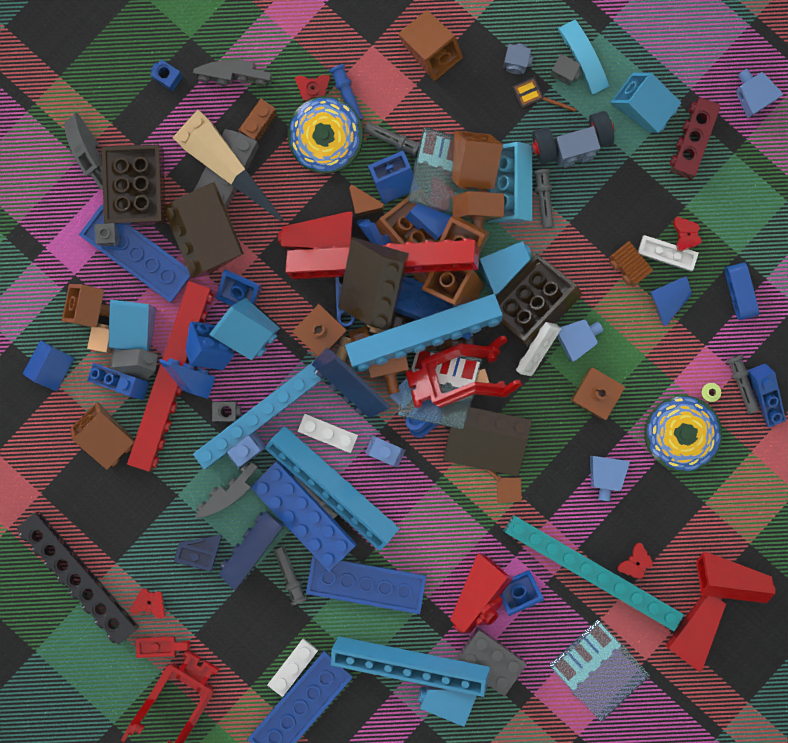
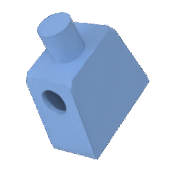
(756, 92)
(578, 338)
(246, 450)
(385, 451)
(607, 475)

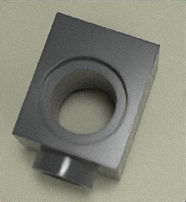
(566, 70)
(107, 235)
(217, 408)

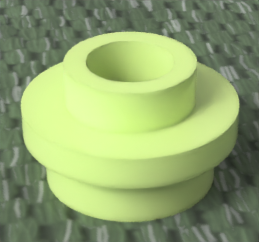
(705, 392)

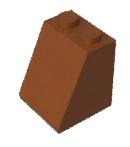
(431, 44)
(475, 160)
(454, 286)
(101, 436)

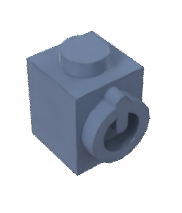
(517, 58)

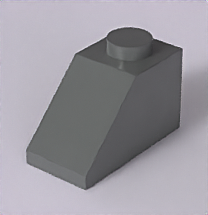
(134, 362)

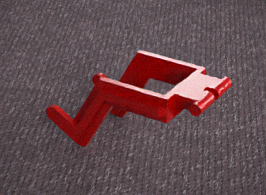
(427, 382)
(192, 675)

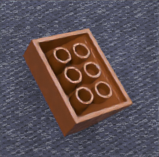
(402, 230)

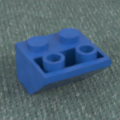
(392, 176)
(204, 349)

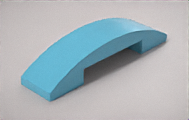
(585, 55)

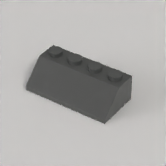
(245, 150)

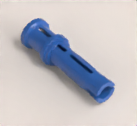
(344, 85)

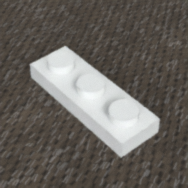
(667, 253)
(538, 349)
(327, 433)
(292, 667)

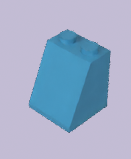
(646, 101)
(503, 266)
(131, 325)
(245, 330)
(446, 703)

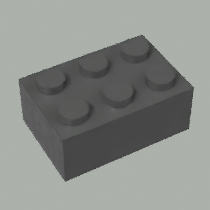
(487, 651)

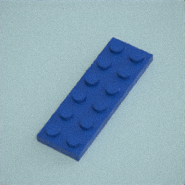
(141, 258)
(420, 304)
(303, 516)
(368, 585)
(302, 703)

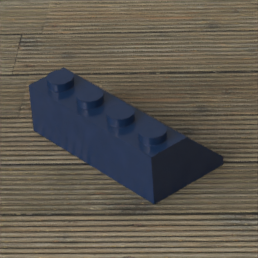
(354, 388)
(251, 550)

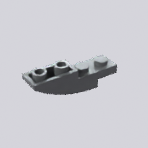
(225, 71)
(84, 148)
(222, 497)

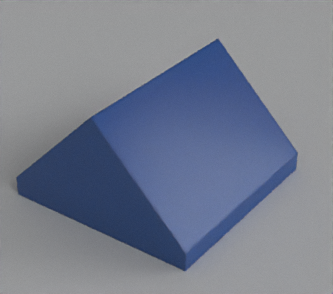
(236, 288)
(48, 366)
(521, 593)

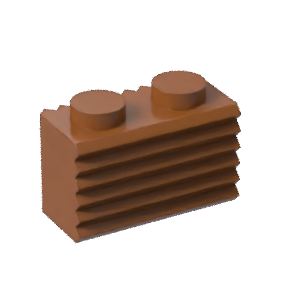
(258, 120)
(630, 264)

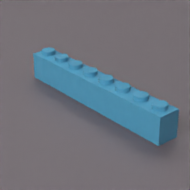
(424, 332)
(257, 416)
(332, 488)
(410, 666)

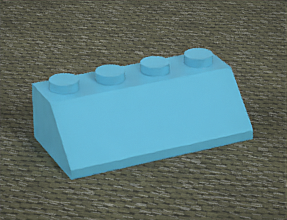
(515, 182)

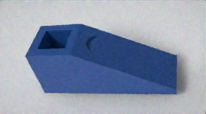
(188, 379)
(118, 381)
(767, 394)

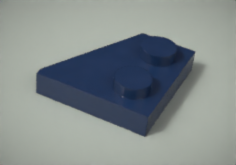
(199, 552)

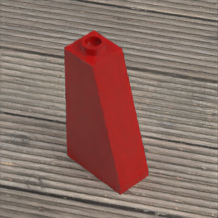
(320, 232)
(732, 581)
(481, 587)
(697, 631)

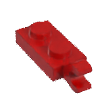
(159, 646)

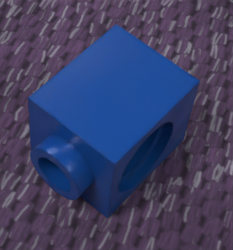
(169, 82)

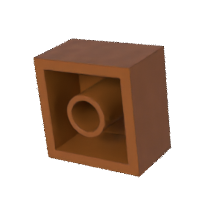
(478, 206)
(460, 229)
(84, 305)
(319, 330)
(389, 371)
(597, 393)

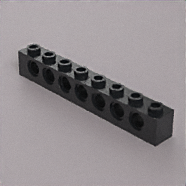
(88, 580)

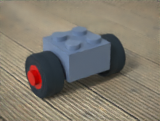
(576, 145)

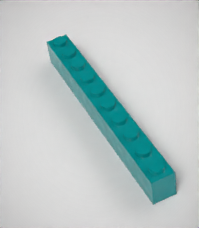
(593, 572)

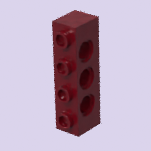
(708, 111)

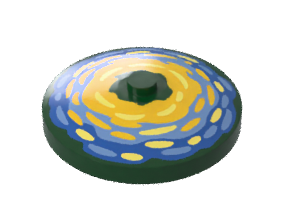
(325, 135)
(683, 433)

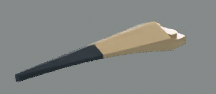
(207, 145)

